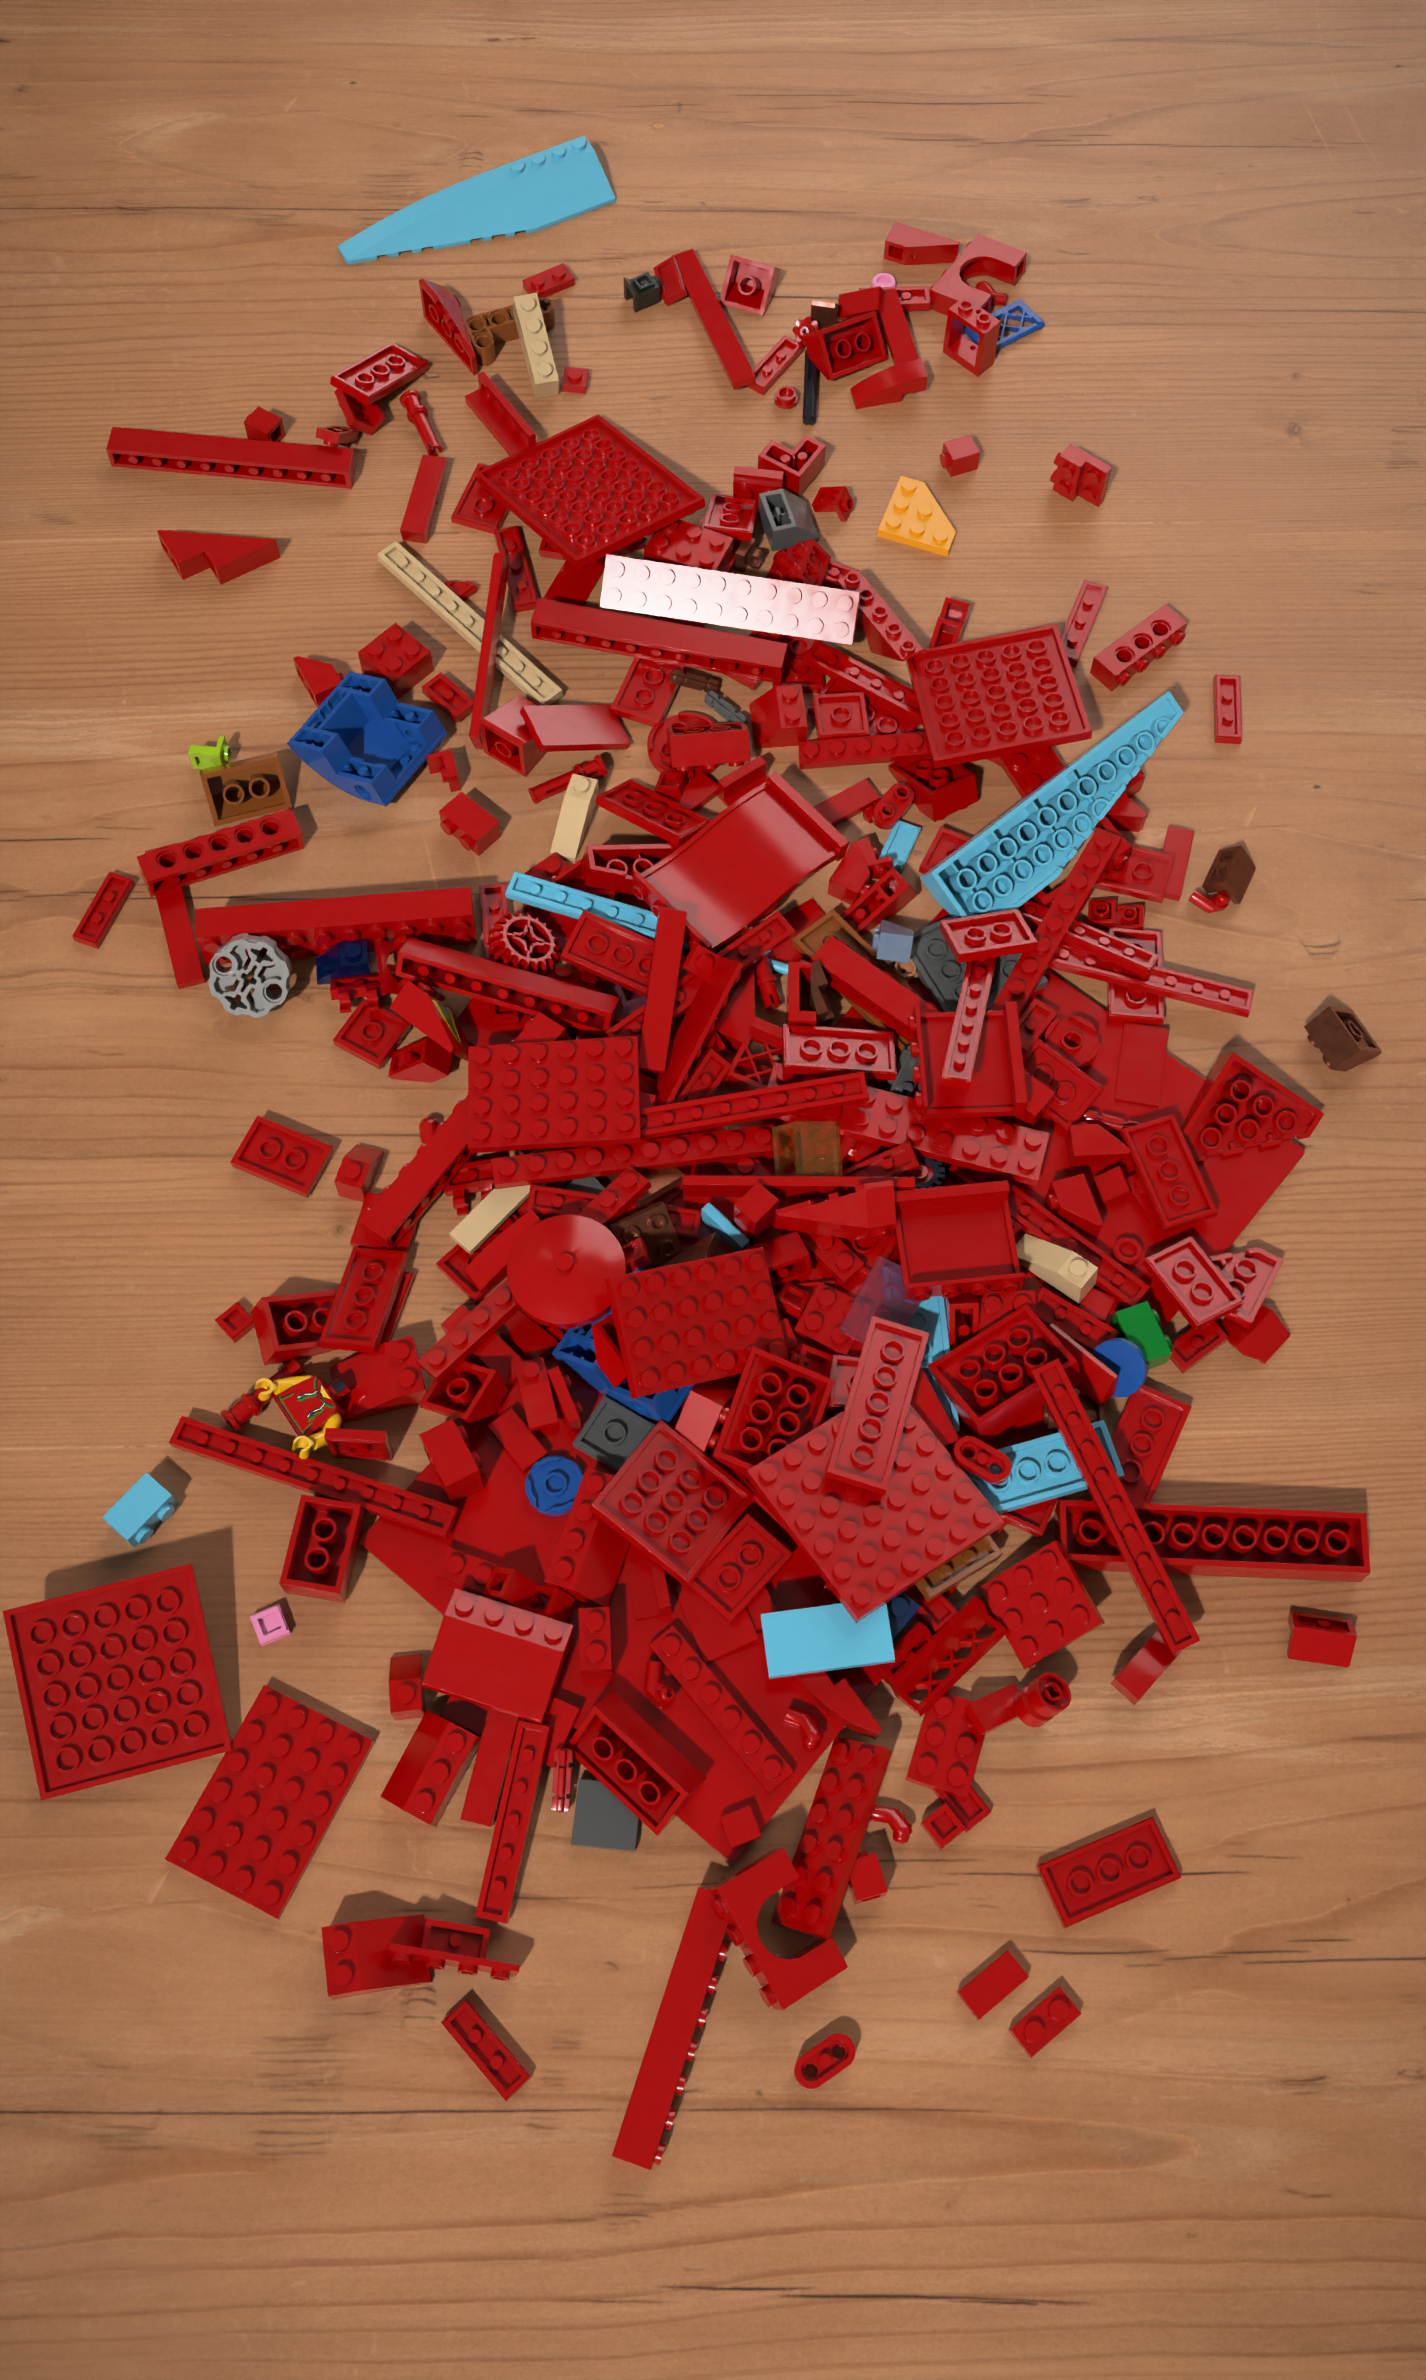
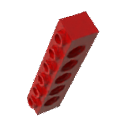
(211, 862)

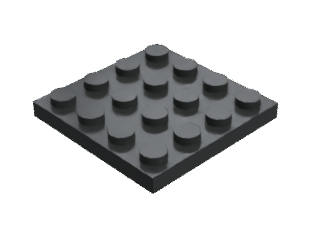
(944, 975)

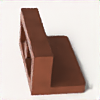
(1230, 872)

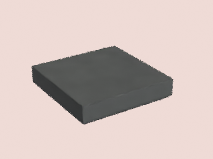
(612, 1433)
(602, 1819)

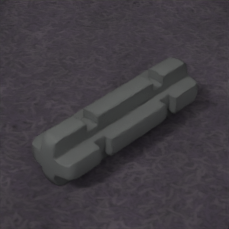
(724, 708)

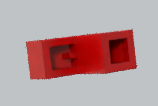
(517, 1590)

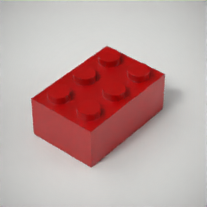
(690, 547)
(322, 1548)

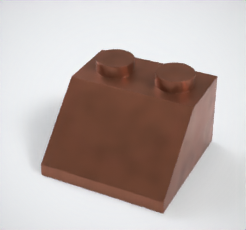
(1341, 1039)

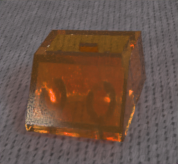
(807, 1149)

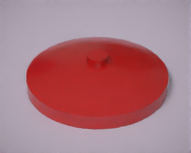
(562, 1270)

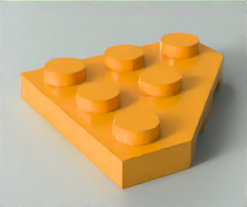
(916, 519)

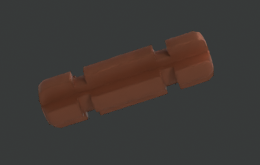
(693, 680)

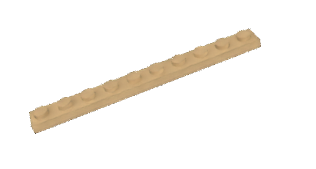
(467, 623)

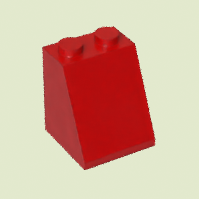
(508, 738)

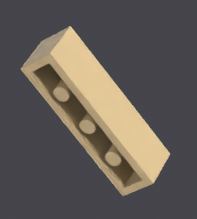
(535, 345)

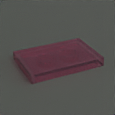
(879, 1297)

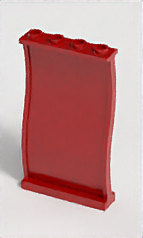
(742, 863)

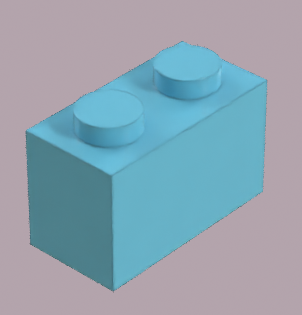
(140, 1510)

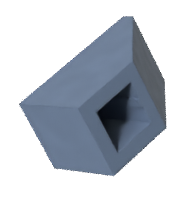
(892, 942)

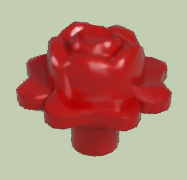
(803, 327)

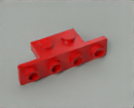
(453, 1946)

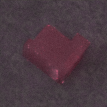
(628, 1001)

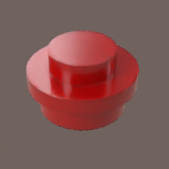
(786, 397)

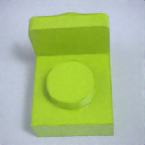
(207, 756)

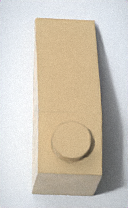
(575, 816)
(1057, 1266)

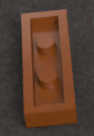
(959, 1568)

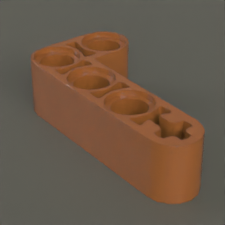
(500, 327)

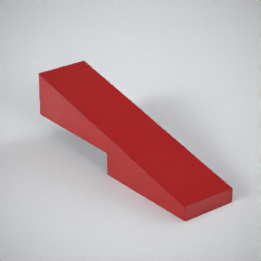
(423, 499)

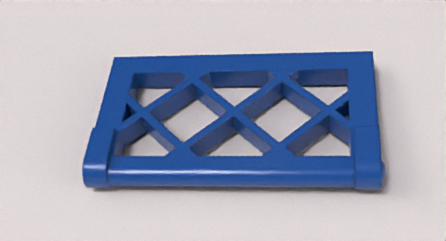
(1006, 313)

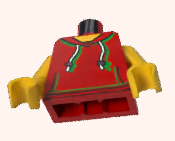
(308, 1407)

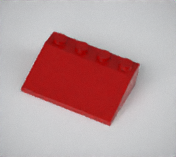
(991, 1376)
(770, 1409)
(498, 1656)

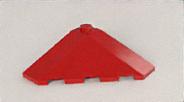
(1244, 1110)

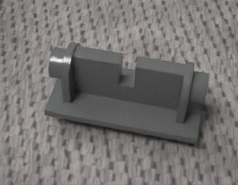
(904, 1081)

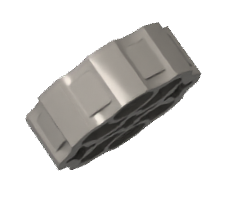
(224, 976)

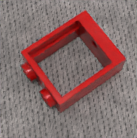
(961, 349)

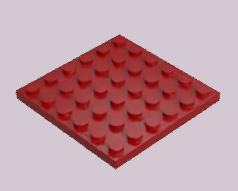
(997, 696)
(868, 1541)
(117, 1681)

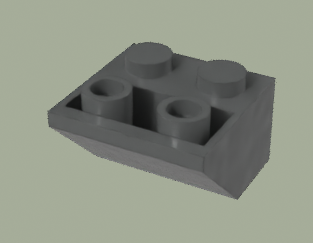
(785, 519)

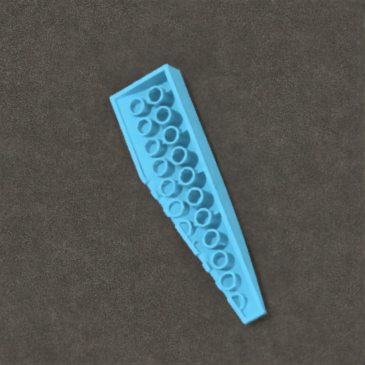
(504, 200)
(1044, 830)

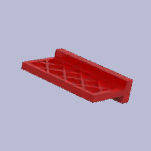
(765, 1034)

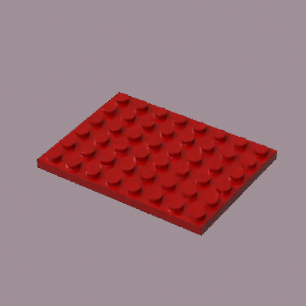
(589, 491)

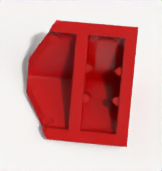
(1262, 1337)

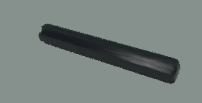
(810, 391)

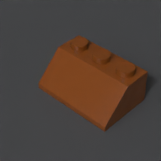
(245, 788)

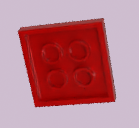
(1041, 1604)

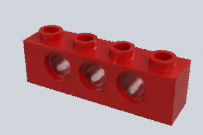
(1138, 648)

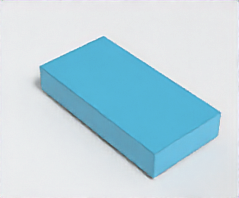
(900, 844)
(724, 1228)

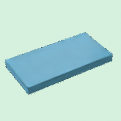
(824, 1640)

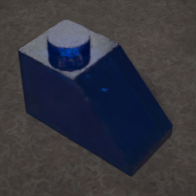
(344, 960)

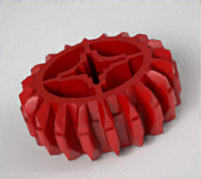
(524, 943)

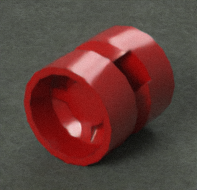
(1042, 1699)

